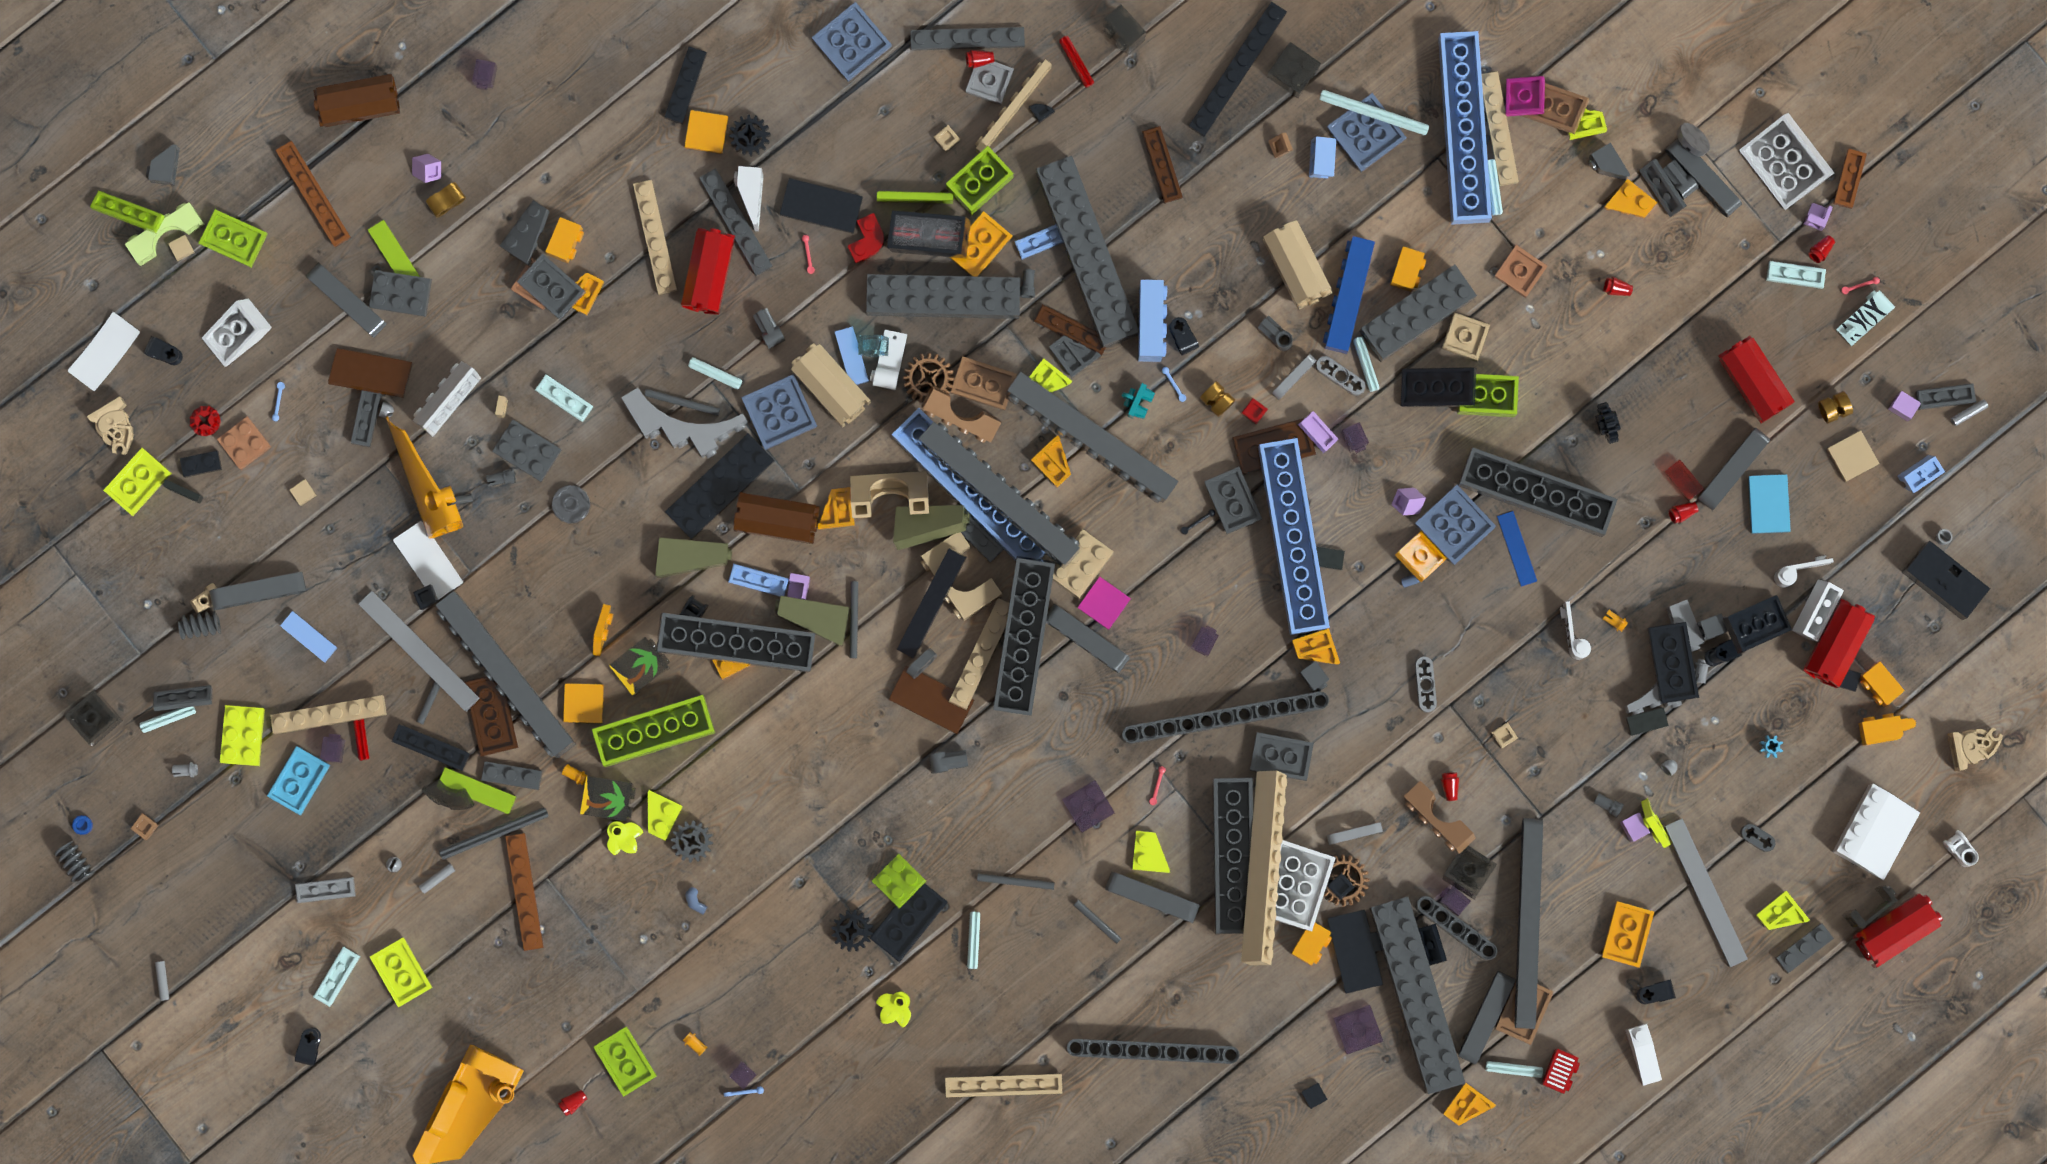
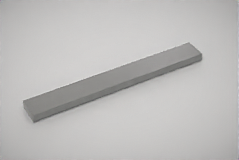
(419, 651)
(1705, 892)

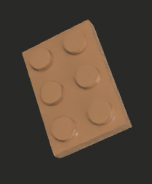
(1561, 109)
(983, 383)
(1506, 1020)

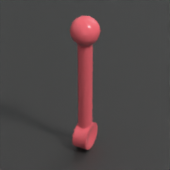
(805, 238)
(1845, 290)
(1161, 770)

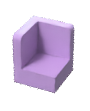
(426, 168)
(1817, 216)
(1904, 406)
(1408, 501)
(798, 586)
(1634, 827)

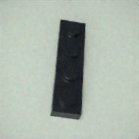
(685, 85)
(431, 747)

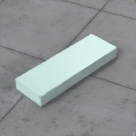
(1796, 274)
(564, 398)
(336, 976)

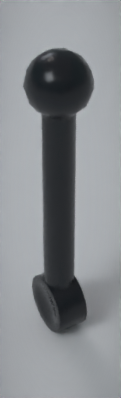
(1184, 530)

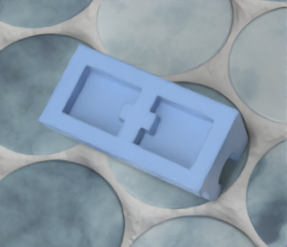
(1322, 157)
(1921, 473)

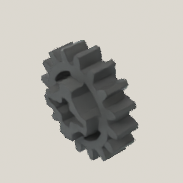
(696, 833)

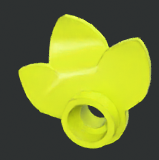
(625, 839)
(894, 1011)

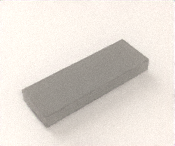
(325, 890)

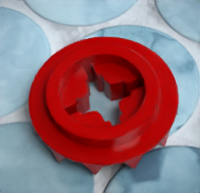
(214, 420)

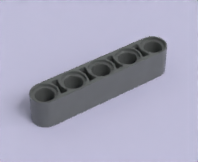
(1708, 181)
(346, 300)
(1734, 469)
(257, 591)
(1086, 638)
(1152, 897)
(1465, 931)
(1486, 1017)

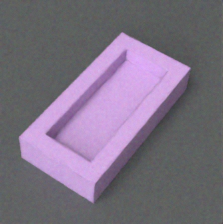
(1318, 431)

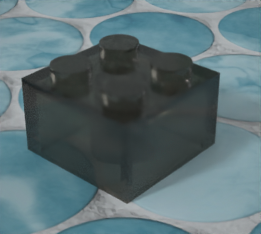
(1123, 30)
(1294, 70)
(93, 718)
(1469, 872)

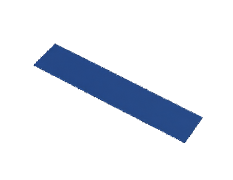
(1517, 548)

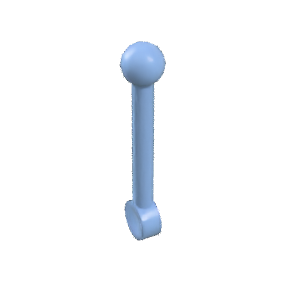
(1165, 370)
(280, 386)
(759, 1090)

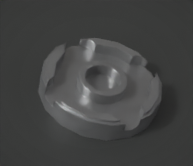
(1694, 139)
(571, 504)

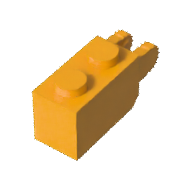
(1885, 729)

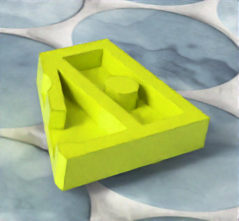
(1590, 124)
(1049, 377)
(661, 815)
(1652, 821)
(1148, 853)
(1781, 913)

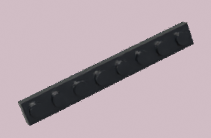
(1237, 69)

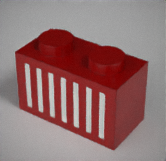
(1560, 1071)

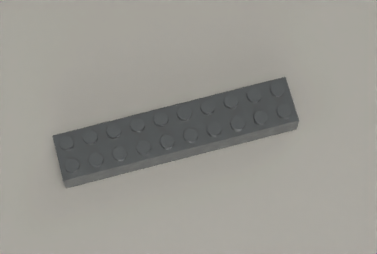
(1087, 252)
(1091, 437)
(999, 495)
(507, 676)
(1417, 995)

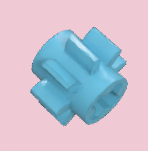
(1770, 741)

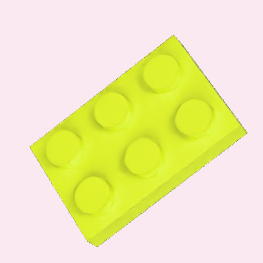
(137, 481)
(242, 735)
(401, 972)

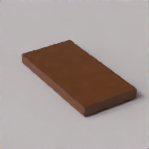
(370, 373)
(1247, 444)
(929, 700)
(491, 718)

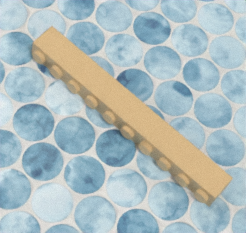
(1264, 868)

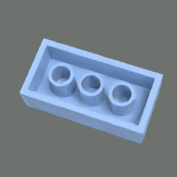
(1151, 316)

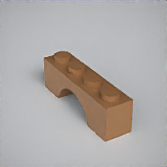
(982, 425)
(1455, 834)

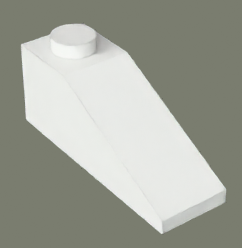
(1644, 1053)

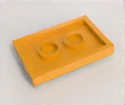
(984, 243)
(1627, 934)

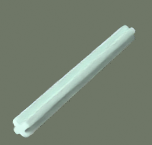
(1374, 112)

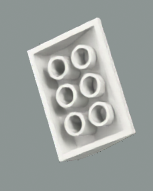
(1786, 161)
(447, 398)
(1876, 831)
(1301, 884)

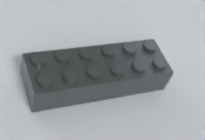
(1417, 313)

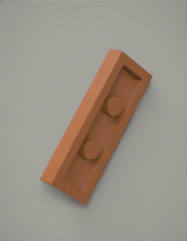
(1850, 178)

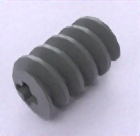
(199, 625)
(74, 863)

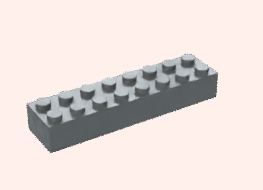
(943, 296)
(1537, 492)
(1024, 635)
(735, 642)
(1231, 851)

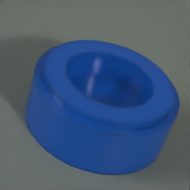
(82, 825)

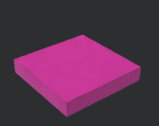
(1525, 96)
(1104, 603)

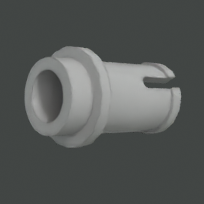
(1701, 671)
(185, 770)

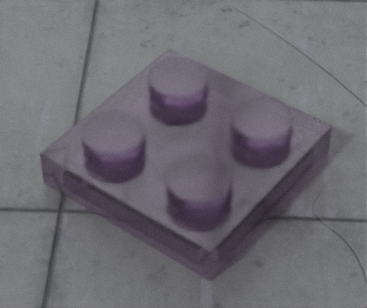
(1088, 806)
(1358, 1029)

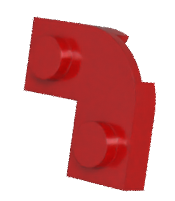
(872, 239)

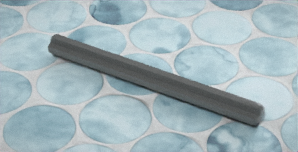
(493, 833)

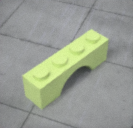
(144, 245)

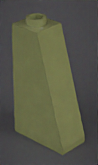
(922, 528)
(686, 556)
(816, 617)

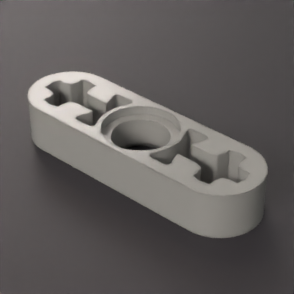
(1331, 364)
(1296, 374)
(1432, 698)
(1354, 833)

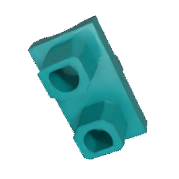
(1137, 410)

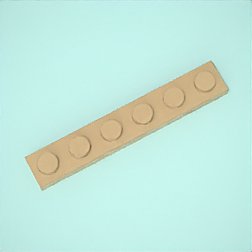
(1017, 101)
(1498, 129)
(655, 237)
(981, 655)
(328, 714)
(1003, 1085)

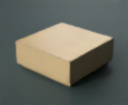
(946, 138)
(181, 248)
(501, 406)
(302, 492)
(1504, 735)

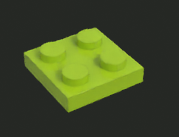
(899, 881)

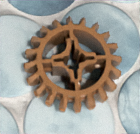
(935, 373)
(1359, 885)

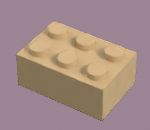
(1084, 567)

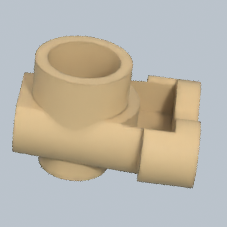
(205, 596)

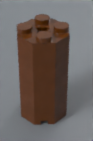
(356, 100)
(776, 518)

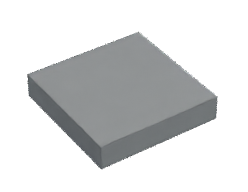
(990, 82)

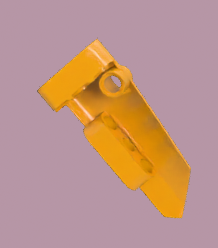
(430, 500)
(467, 1106)

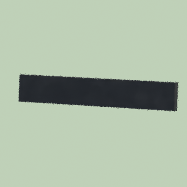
(931, 603)

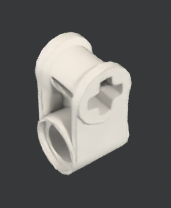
(1960, 848)

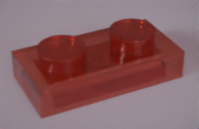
(1684, 480)

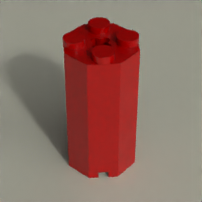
(708, 271)
(1756, 379)
(1839, 643)
(1898, 929)

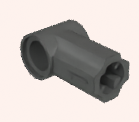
(1682, 182)
(770, 332)
(1275, 332)
(944, 761)

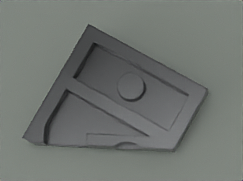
(1073, 355)

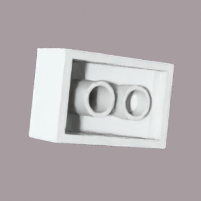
(750, 184)
(236, 331)

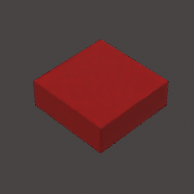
(1254, 411)

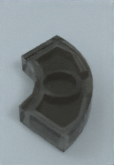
(448, 797)

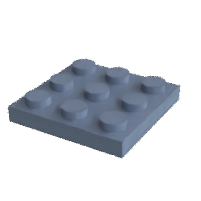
(851, 41)
(1365, 137)
(779, 412)
(1455, 525)

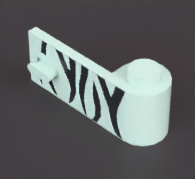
(1865, 317)

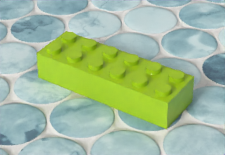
(653, 731)

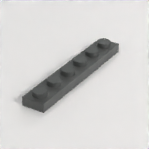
(967, 38)
(736, 222)

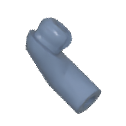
(1410, 580)
(692, 901)

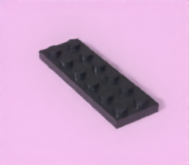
(719, 486)

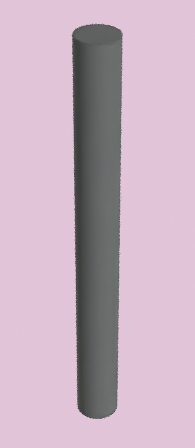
(682, 402)
(854, 620)
(1015, 881)

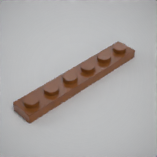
(313, 193)
(524, 892)

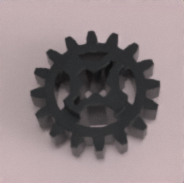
(742, 135)
(1607, 422)
(844, 929)

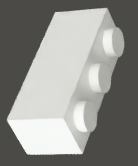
(1817, 610)

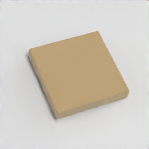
(1465, 336)
(1853, 456)

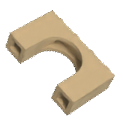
(869, 487)
(965, 603)

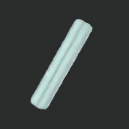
(1496, 205)
(1366, 364)
(715, 373)
(166, 718)
(973, 943)
(1514, 1069)

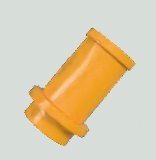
(1617, 621)
(574, 774)
(694, 1043)

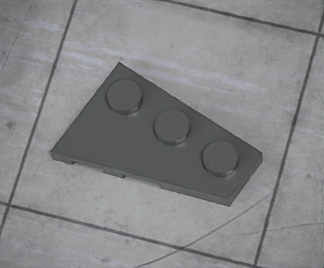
(525, 233)

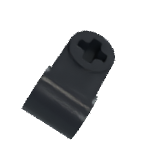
(1184, 339)
(161, 350)
(690, 610)
(1722, 653)
(1658, 992)
(308, 1050)

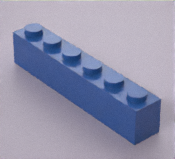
(1349, 294)

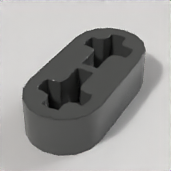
(921, 663)
(1755, 841)

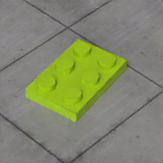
(233, 238)
(625, 1061)

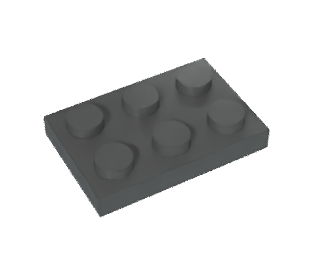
(551, 287)
(400, 293)
(527, 450)
(1232, 500)
(1282, 755)

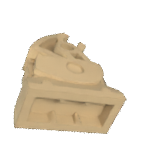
(114, 422)
(1969, 748)

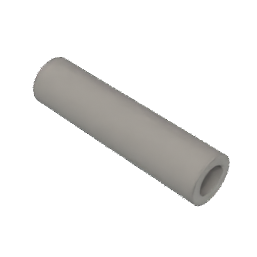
(1969, 412)
(437, 878)
(162, 980)

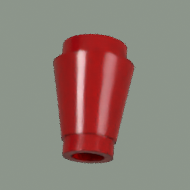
(979, 58)
(1821, 249)
(1617, 287)
(1682, 512)
(1450, 785)
(572, 1102)

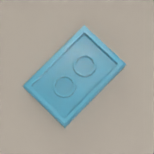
(1769, 504)
(298, 780)

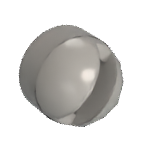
(386, 410)
(1946, 535)
(1669, 767)
(397, 866)

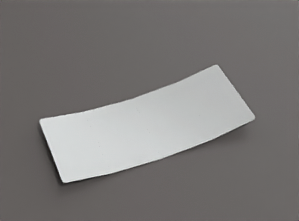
(104, 351)
(428, 560)

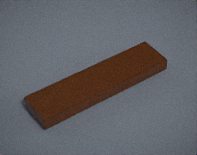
(1162, 164)
(1070, 328)

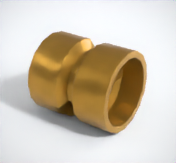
(1217, 399)
(1835, 407)

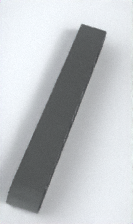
(1162, 1051)

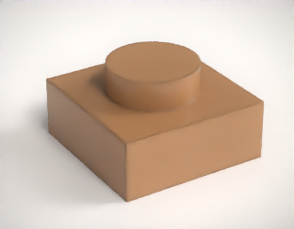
(1280, 145)
(144, 826)

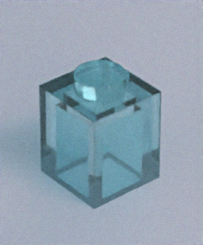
(873, 345)

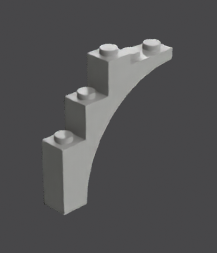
(703, 436)
(1677, 613)

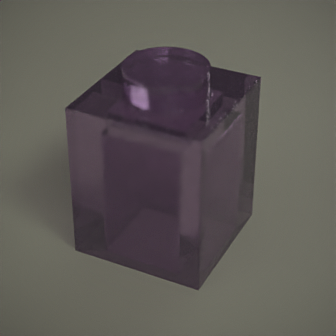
(484, 74)
(1355, 438)
(1205, 641)
(332, 748)
(1454, 900)
(743, 1075)

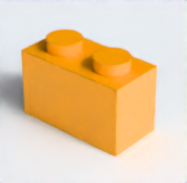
(564, 240)
(1407, 269)
(1881, 684)
(1311, 943)

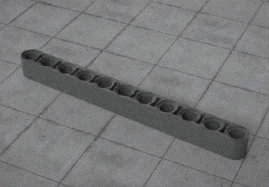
(1234, 717)
(1528, 923)

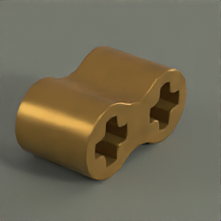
(445, 199)

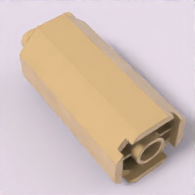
(1297, 264)
(830, 384)

